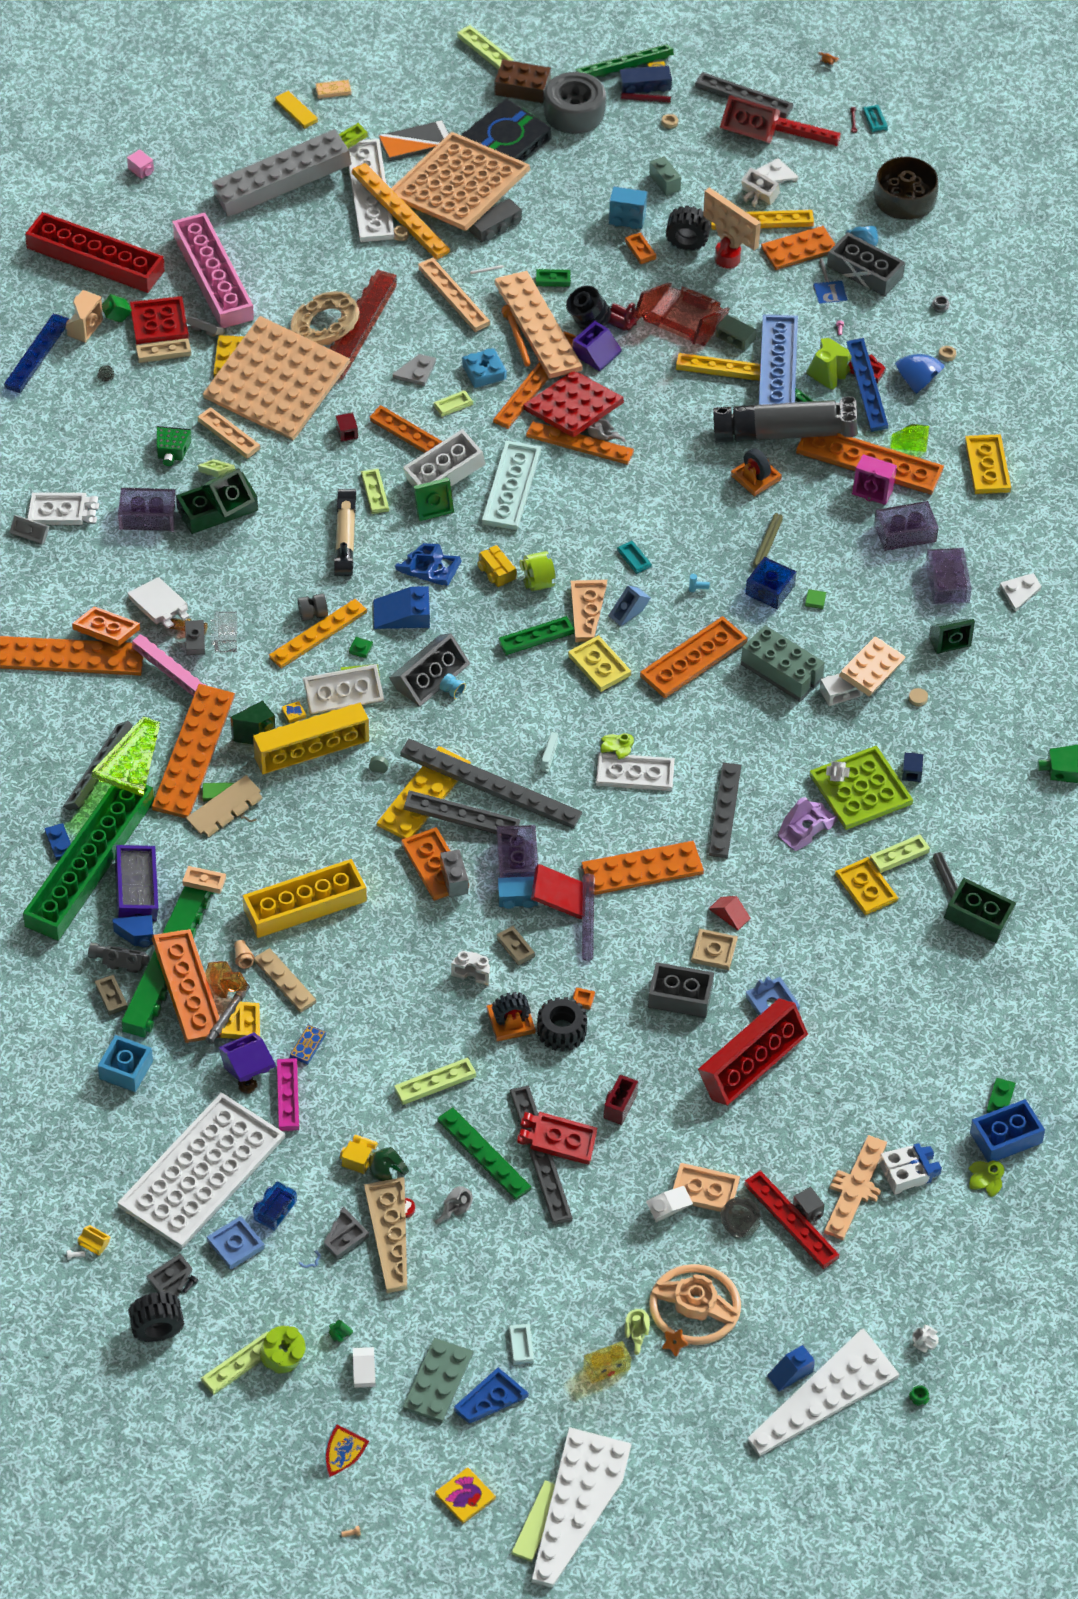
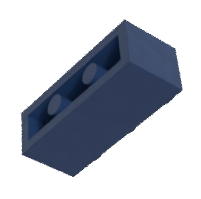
(645, 79)

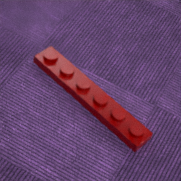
(791, 1219)

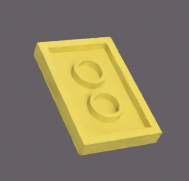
(599, 663)

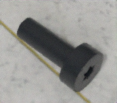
(193, 1279)

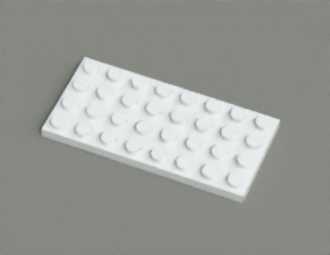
(201, 1170)

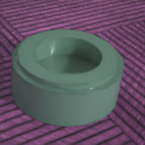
(378, 764)

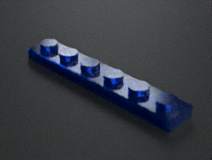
(36, 353)

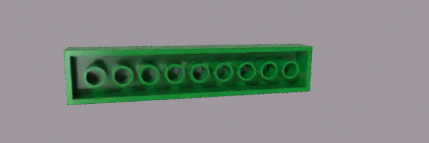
(86, 861)

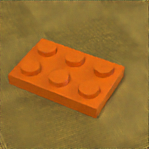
(106, 626)

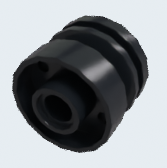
(587, 306)

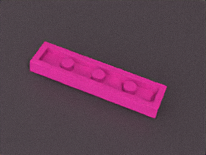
(288, 1094)

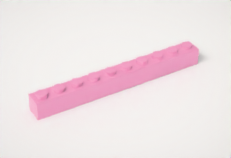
(166, 664)

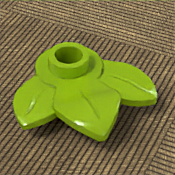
(619, 743)
(984, 1178)

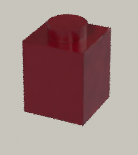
(346, 427)

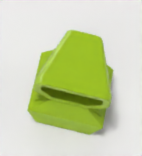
(829, 363)

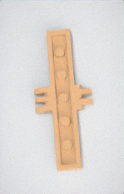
(855, 1187)

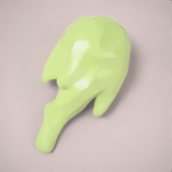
(637, 1325)

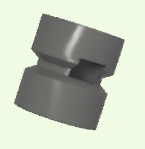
(312, 607)

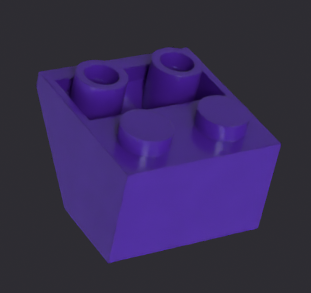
(596, 346)
(246, 1057)

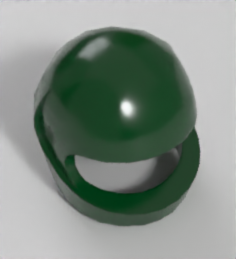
(383, 1160)

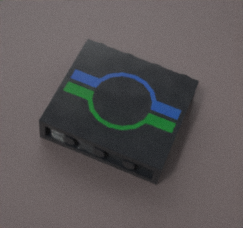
(510, 131)

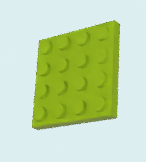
(867, 792)

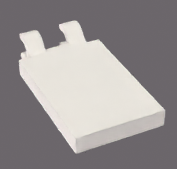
(63, 508)
(159, 602)

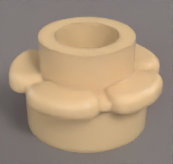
(401, 233)

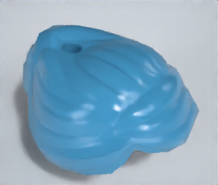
(867, 234)

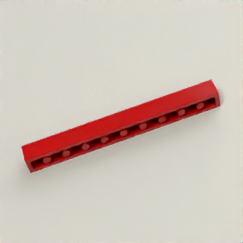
(808, 131)

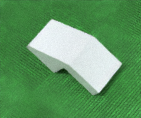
(364, 1367)

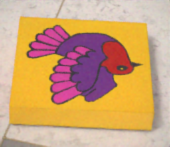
(465, 1495)

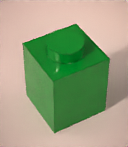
(116, 308)

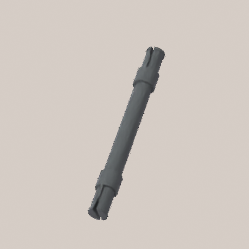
(217, 1028)

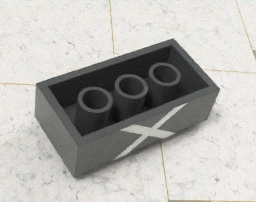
(866, 264)

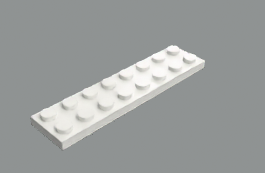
(372, 217)

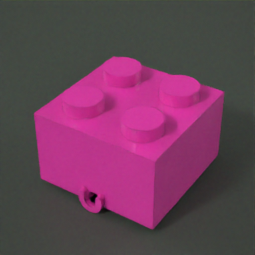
(874, 479)

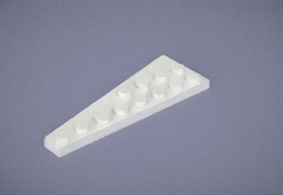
(841, 1381)

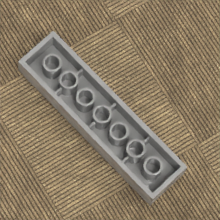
(281, 173)

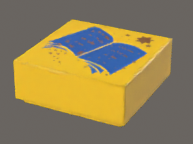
(293, 712)

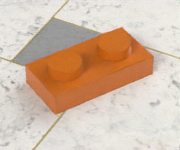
(640, 248)

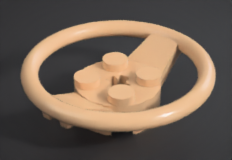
(707, 1304)

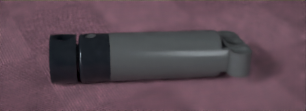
(786, 420)

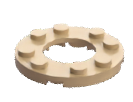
(330, 300)

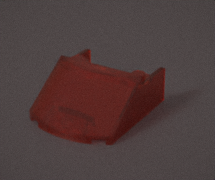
(681, 312)

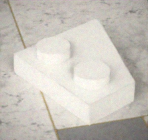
(778, 171)

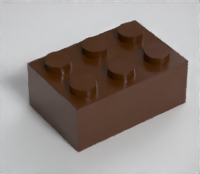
(522, 81)

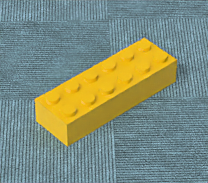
(311, 738)
(304, 898)

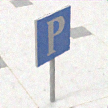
(829, 291)

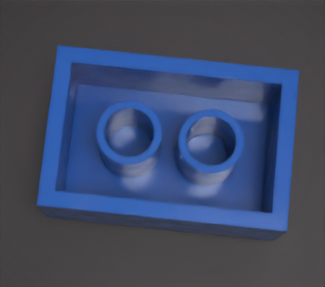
(1007, 1131)

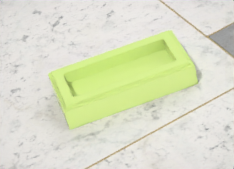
(453, 403)

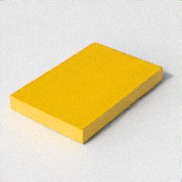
(866, 886)

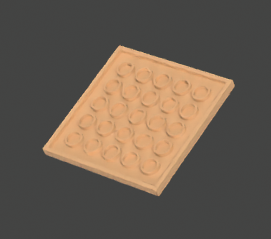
(459, 181)
(276, 378)

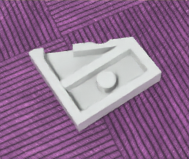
(1020, 589)

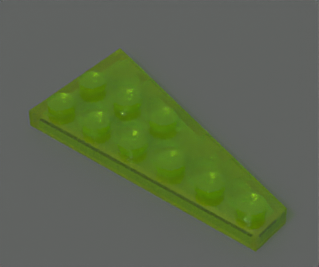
(131, 759)

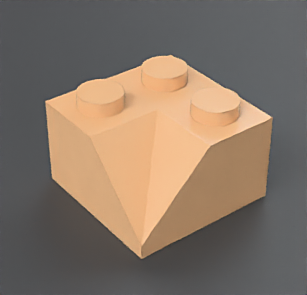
(87, 316)

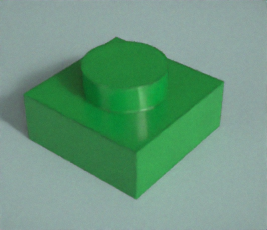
(360, 647)

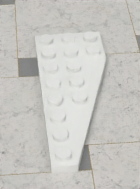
(585, 1484)

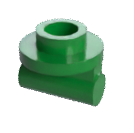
(339, 1330)

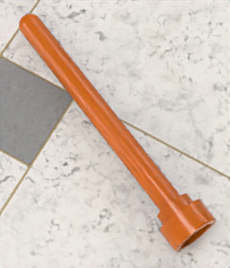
(506, 311)

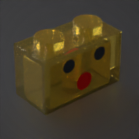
(607, 1362)

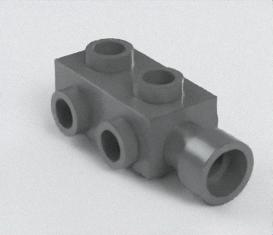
(119, 957)

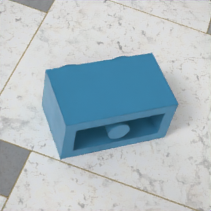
(515, 892)

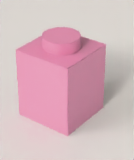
(140, 164)

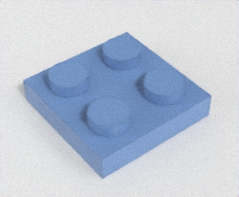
(235, 1242)

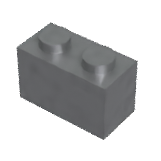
(454, 873)

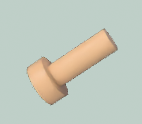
(352, 1532)

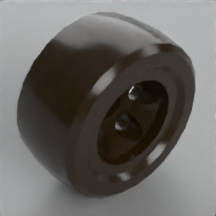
(906, 177)

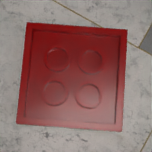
(159, 320)

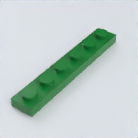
(628, 61)
(484, 1153)

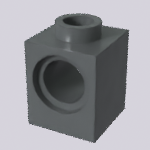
(809, 1204)

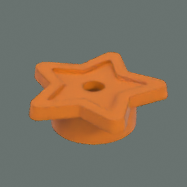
(827, 58)
(680, 1341)

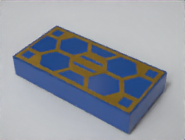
(308, 1044)

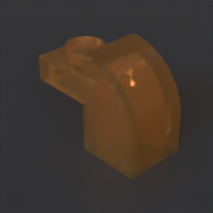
(223, 979)

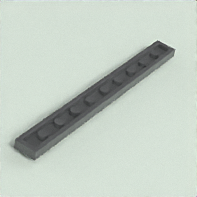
(490, 783)

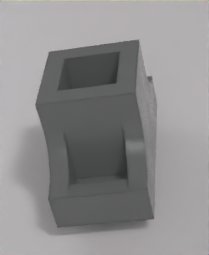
(195, 637)

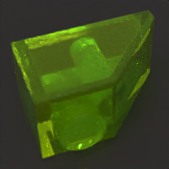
(912, 437)

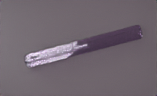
(588, 917)

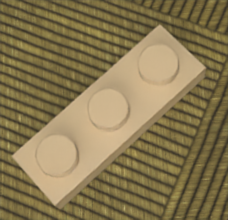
(163, 350)

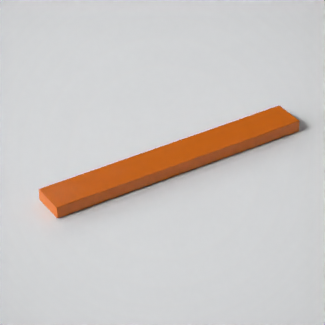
(525, 392)

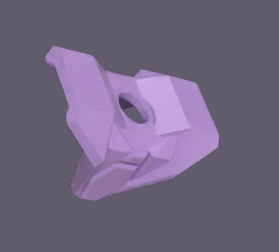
(792, 830)

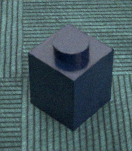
(912, 767)

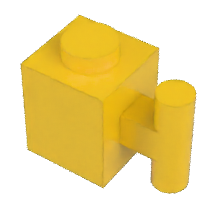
(358, 1153)

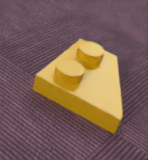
(243, 1021)

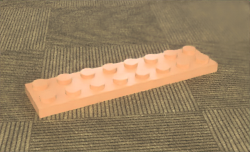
(538, 324)

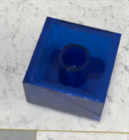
(770, 582)

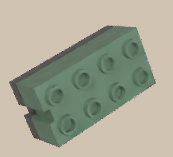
(782, 663)

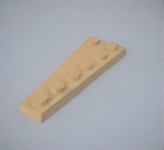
(388, 1220)

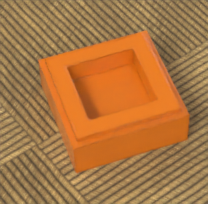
(584, 997)

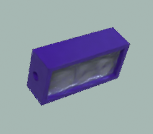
(136, 881)

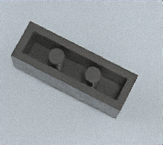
(496, 220)

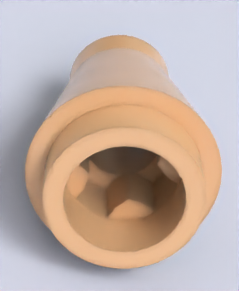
(243, 955)

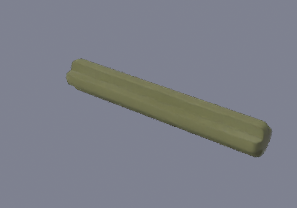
(768, 538)

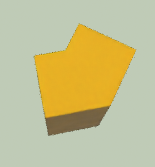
(93, 1240)

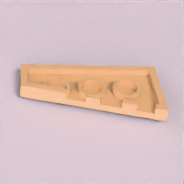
(587, 606)

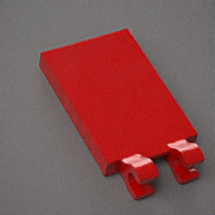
(558, 1136)

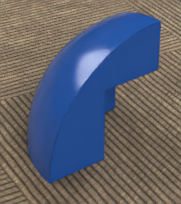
(918, 370)

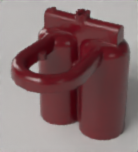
(623, 317)

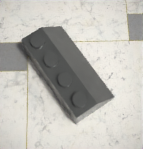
(424, 672)

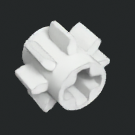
(837, 771)
(925, 1338)

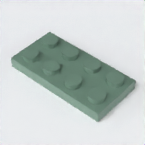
(438, 1380)

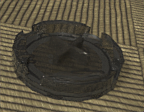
(740, 1217)

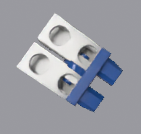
(909, 1167)

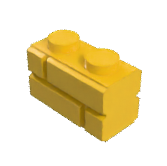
(497, 566)

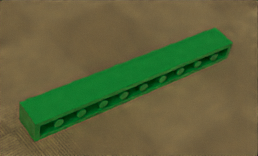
(152, 986)

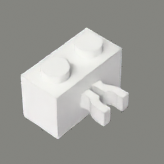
(760, 187)

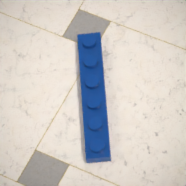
(867, 385)

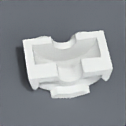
(471, 965)

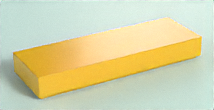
(296, 109)

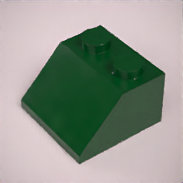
(228, 492)
(952, 635)
(251, 722)

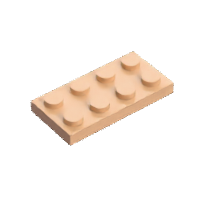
(872, 666)

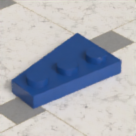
(490, 1396)

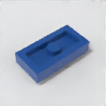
(58, 840)

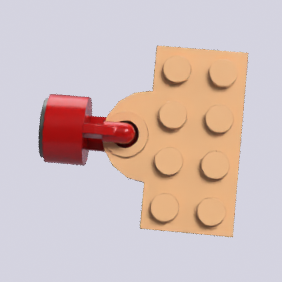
(733, 227)

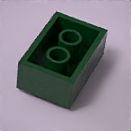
(979, 910)

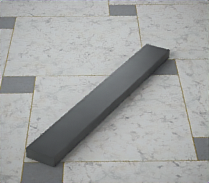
(543, 1162)

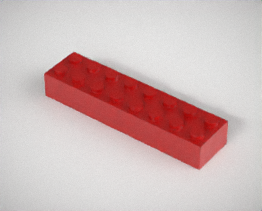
(95, 252)

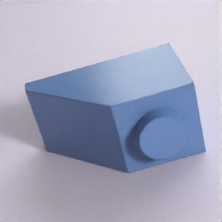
(629, 605)

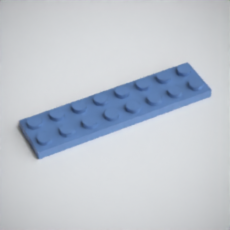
(778, 359)

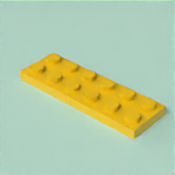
(426, 781)

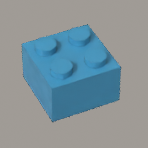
(627, 207)
(125, 1063)

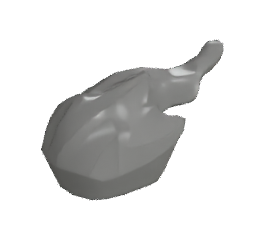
(602, 431)
(458, 1200)

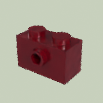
(620, 1099)

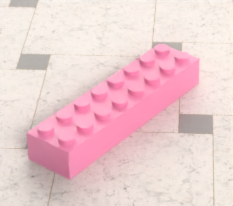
(213, 270)

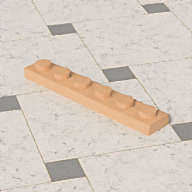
(454, 294)

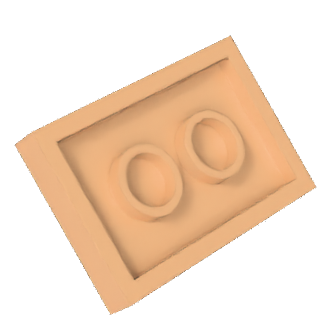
(706, 1186)

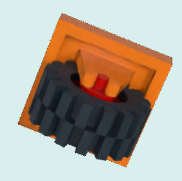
(511, 1017)

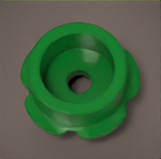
(919, 1390)

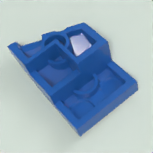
(425, 562)

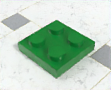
(433, 499)

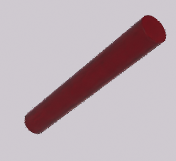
(641, 97)

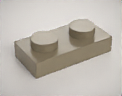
(515, 945)
(111, 995)

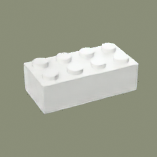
(451, 458)

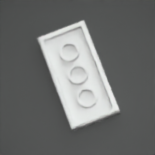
(343, 688)
(635, 772)

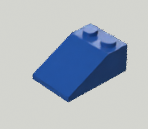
(403, 609)

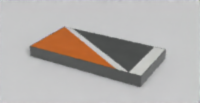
(413, 140)

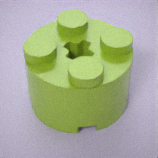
(537, 571)
(288, 1339)

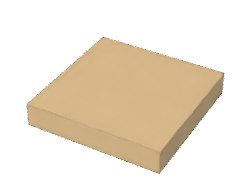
(714, 949)

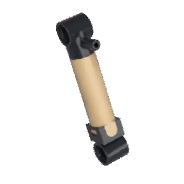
(345, 532)

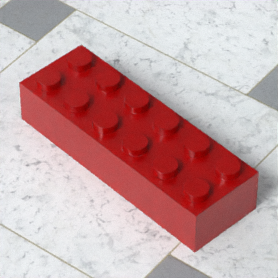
(753, 1051)

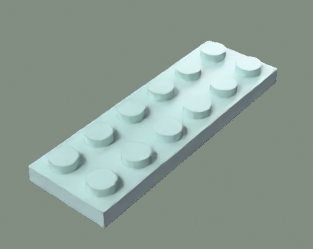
(511, 485)

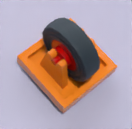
(756, 472)

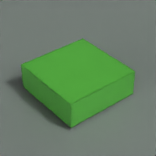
(815, 599)

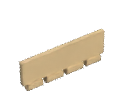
(219, 809)

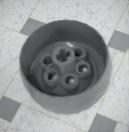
(574, 113)

